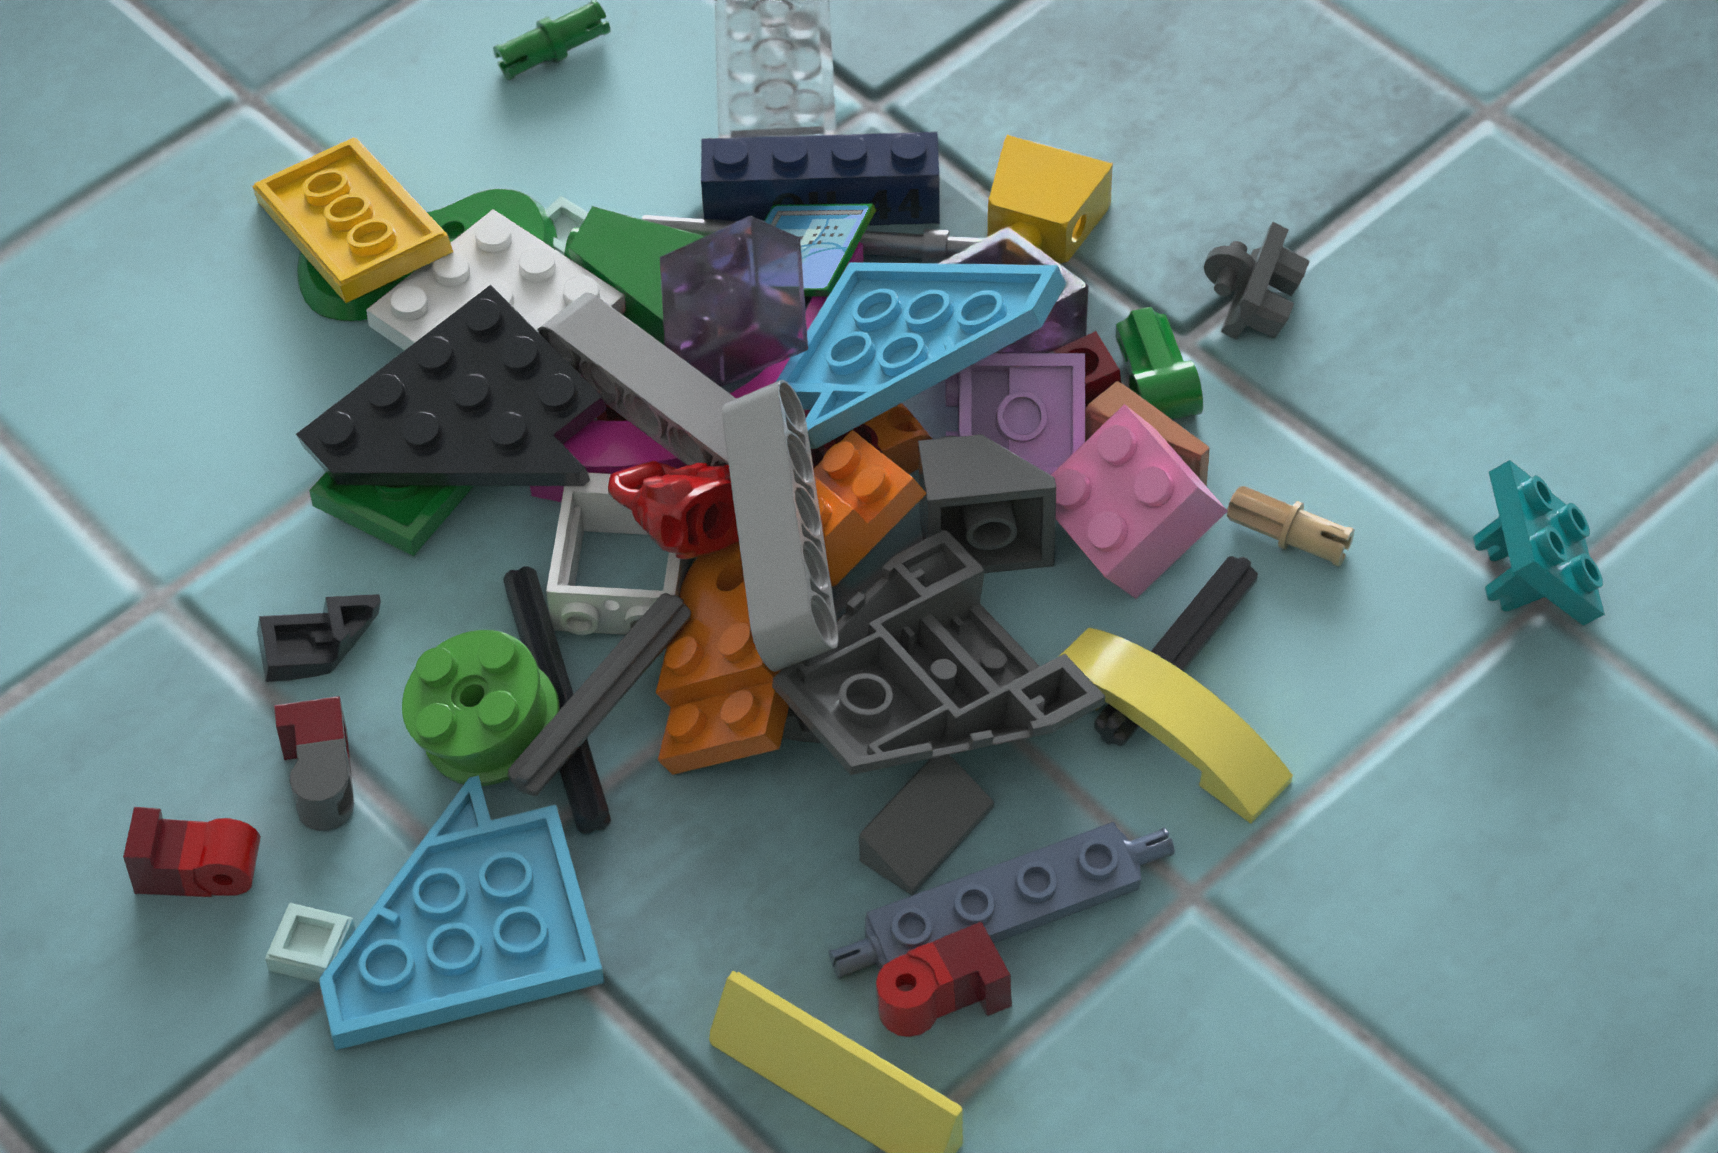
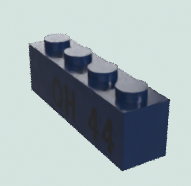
(880, 169)

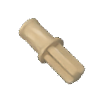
(1290, 524)

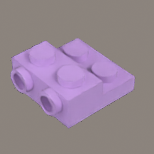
(1023, 404)

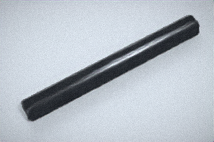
(538, 635)

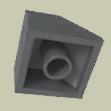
(988, 502)

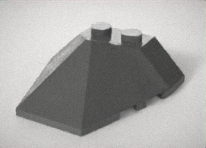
(928, 670)

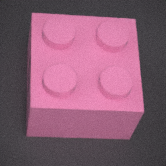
(1132, 502)

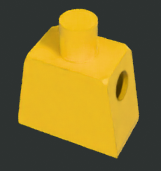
(1048, 196)

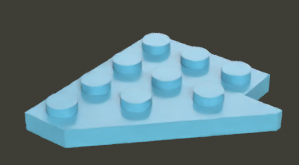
(905, 330)
(465, 927)

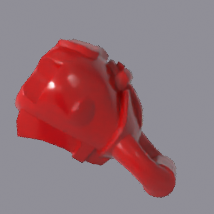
(680, 508)

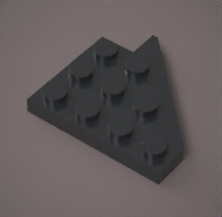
(462, 408)

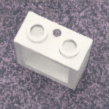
(597, 609)

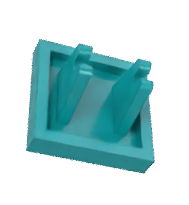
(1543, 546)

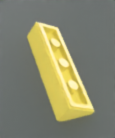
(832, 1072)

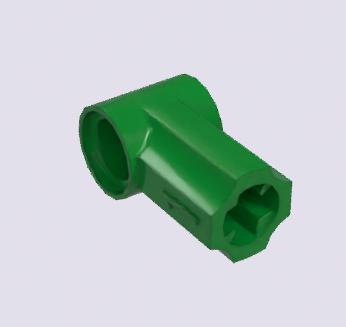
(1157, 365)

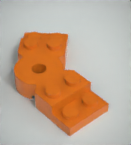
(711, 669)

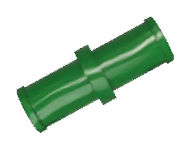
(551, 39)

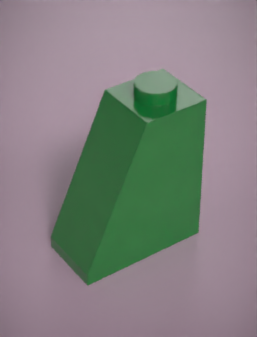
(627, 257)

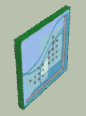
(826, 237)

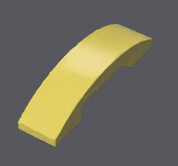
(1186, 718)

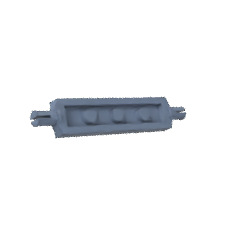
(1009, 895)

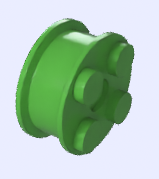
(477, 704)

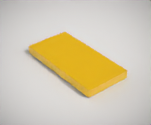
(351, 219)

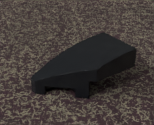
(316, 642)

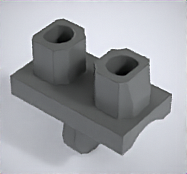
(1250, 275)

